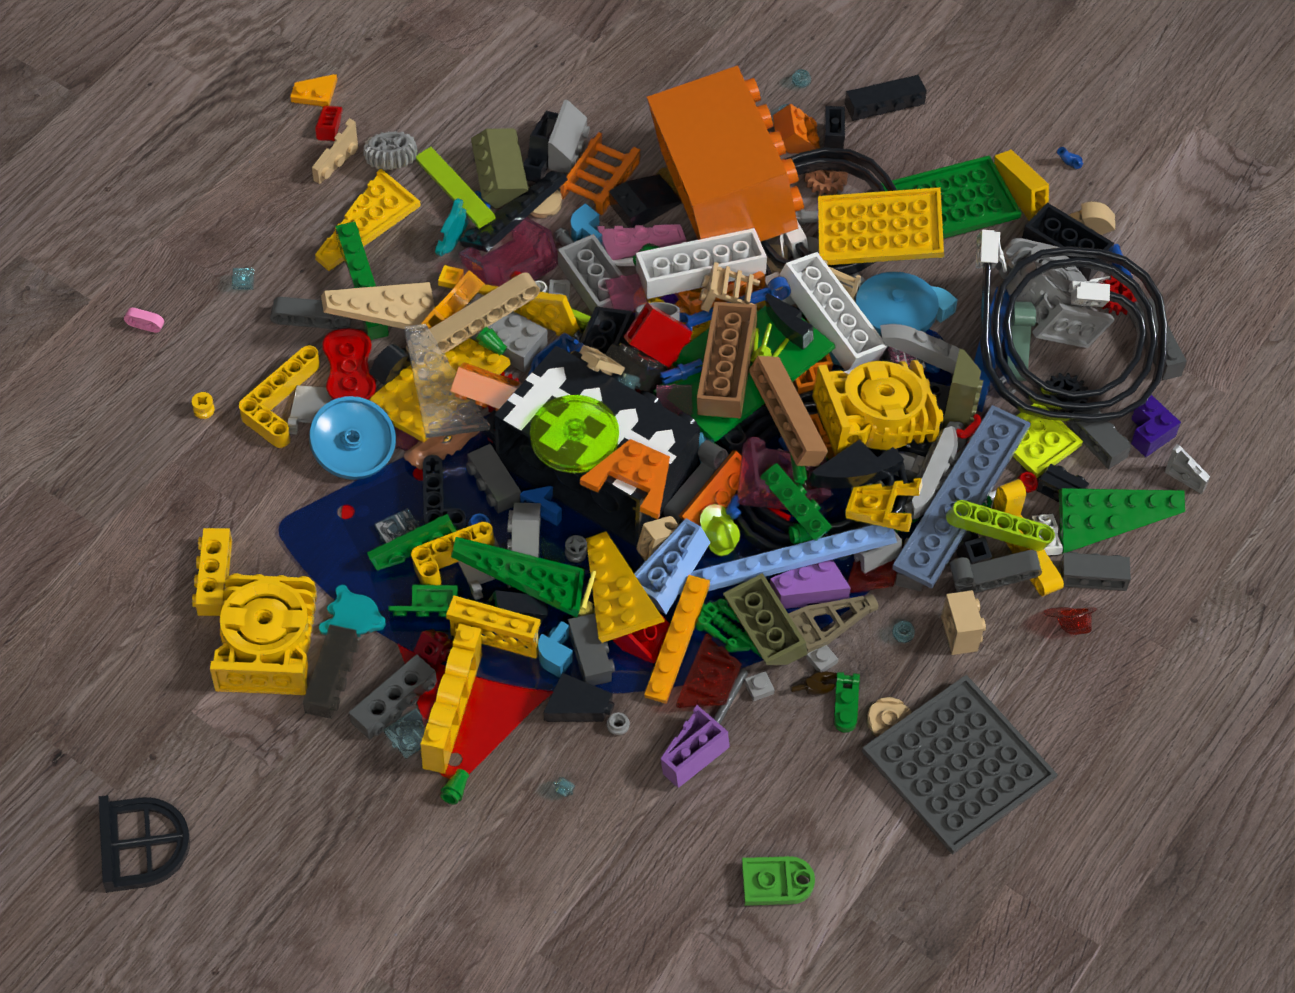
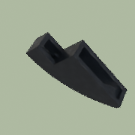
(537, 160)
(856, 468)

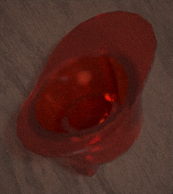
(1073, 620)

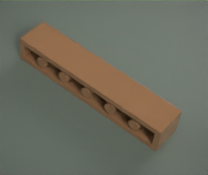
(788, 411)

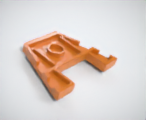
(635, 466)

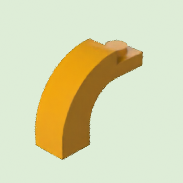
(456, 300)

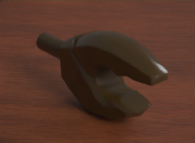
(813, 684)

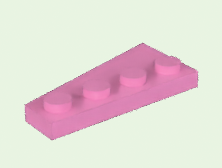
(626, 242)

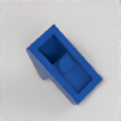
(549, 510)

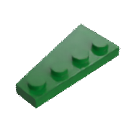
(402, 546)

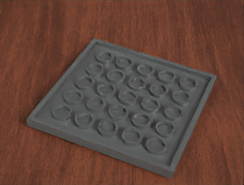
(959, 764)

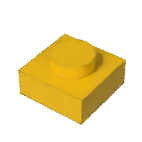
(450, 276)

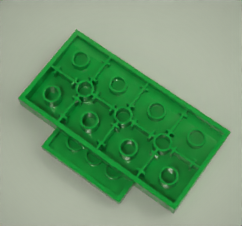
(792, 357)

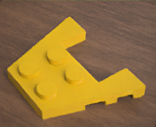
(874, 504)

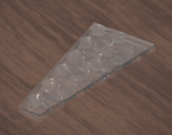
(433, 379)

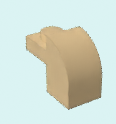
(1096, 216)

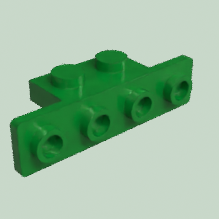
(794, 499)
(428, 600)

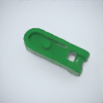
(846, 702)

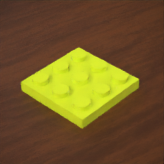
(1045, 443)

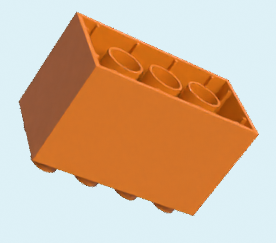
(725, 157)

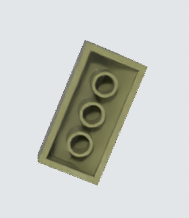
(499, 165)
(964, 391)
(766, 621)

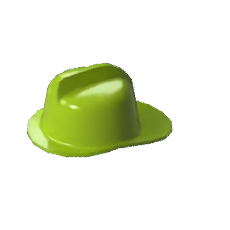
(719, 529)

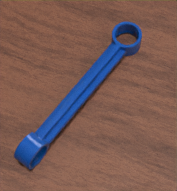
(756, 297)

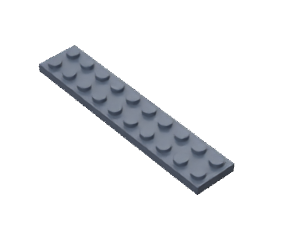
(969, 480)

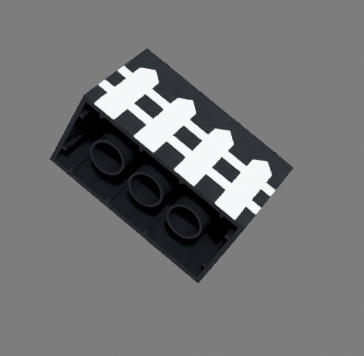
(639, 418)

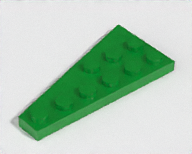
(1105, 513)
(541, 578)

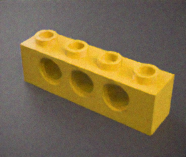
(218, 541)

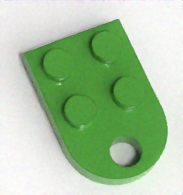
(774, 880)

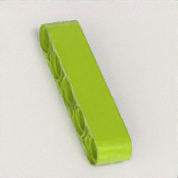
(1009, 522)

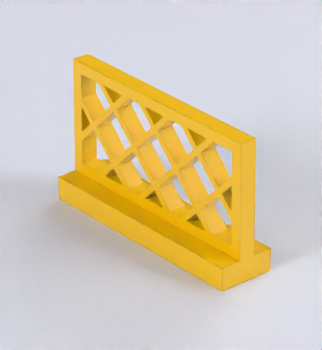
(501, 621)

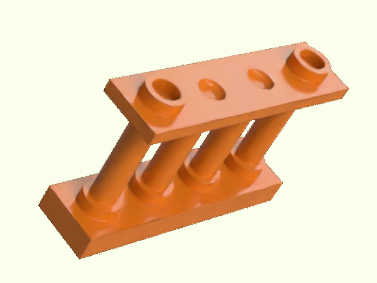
(620, 173)

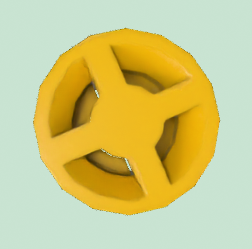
(201, 410)

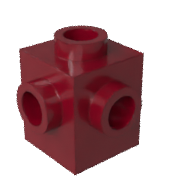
(434, 646)

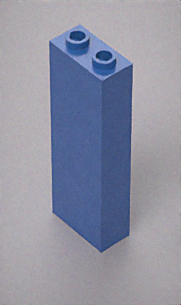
(978, 357)

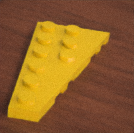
(374, 212)

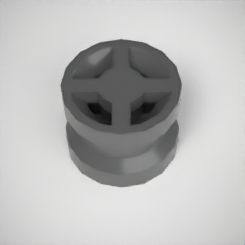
(578, 544)

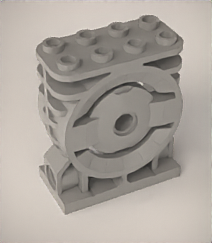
(1051, 297)

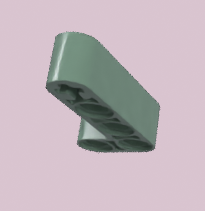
(1022, 319)

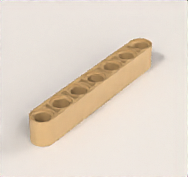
(484, 311)

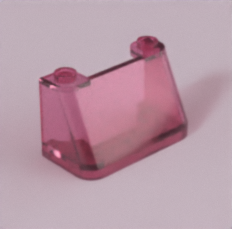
(528, 252)
(755, 462)

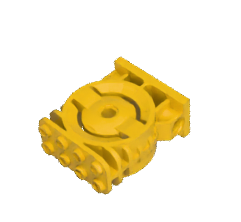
(879, 412)
(268, 657)

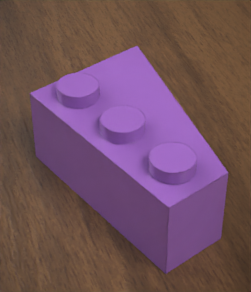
(810, 585)
(694, 748)

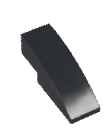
(789, 321)

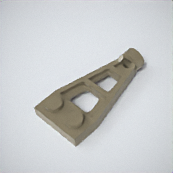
(811, 632)

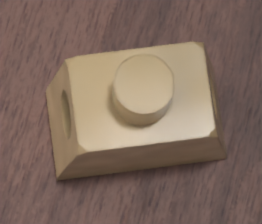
(654, 534)

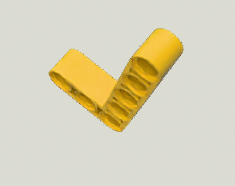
(257, 405)
(1010, 499)

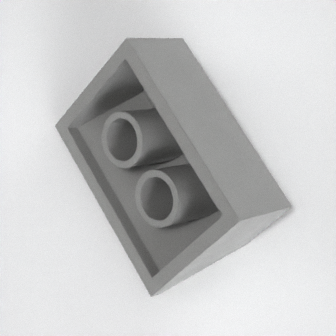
(567, 138)

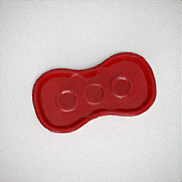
(348, 360)

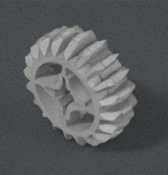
(390, 150)

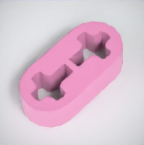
(144, 320)

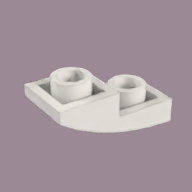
(1055, 546)

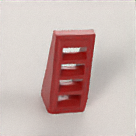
(328, 124)

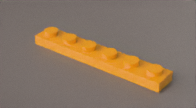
(677, 639)

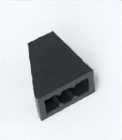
(519, 603)
(578, 702)

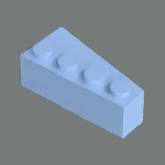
(671, 563)

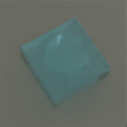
(243, 278)

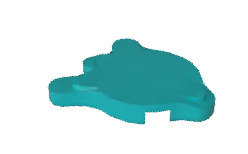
(452, 228)
(353, 612)

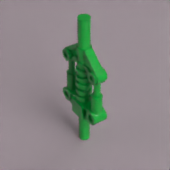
(713, 613)

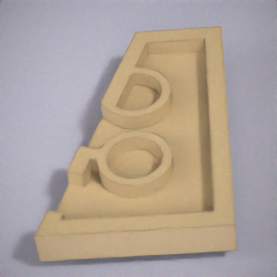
(343, 147)

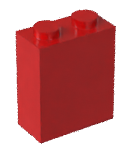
(658, 335)

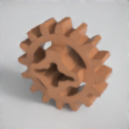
(826, 181)

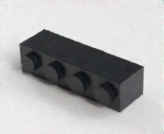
(885, 97)

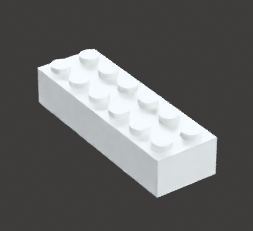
(685, 264)
(832, 311)

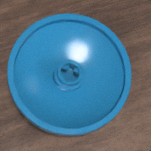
(898, 300)
(352, 437)

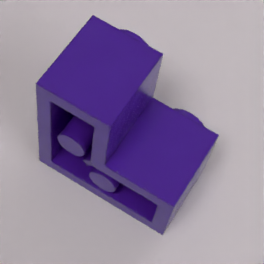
(1155, 426)

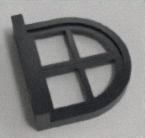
(112, 845)

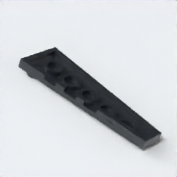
(513, 213)

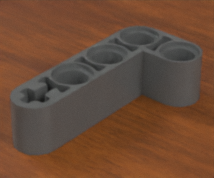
(305, 314)
(711, 457)
(995, 572)

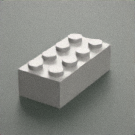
(587, 268)
(521, 337)

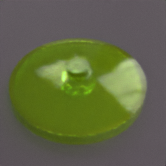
(574, 433)

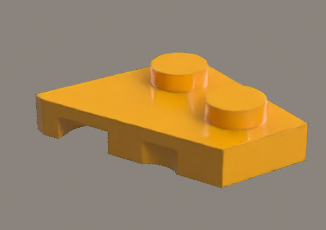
(314, 91)

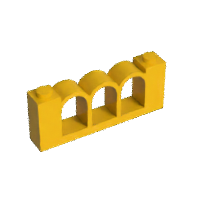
(451, 699)

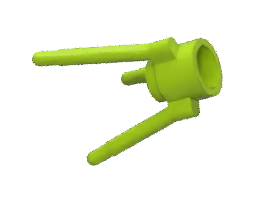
(763, 350)

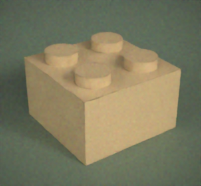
(963, 622)

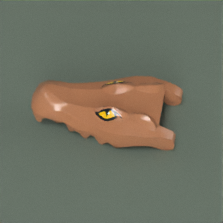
(437, 446)

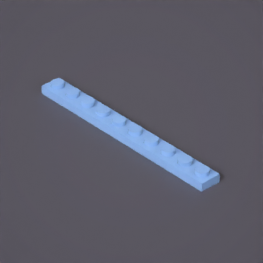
(796, 556)

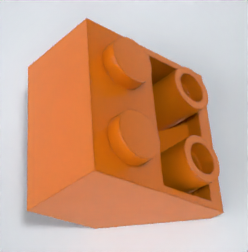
(796, 130)

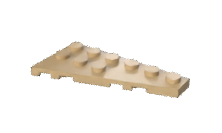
(383, 305)

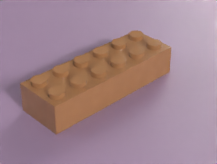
(727, 360)

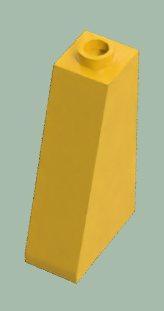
(1024, 184)

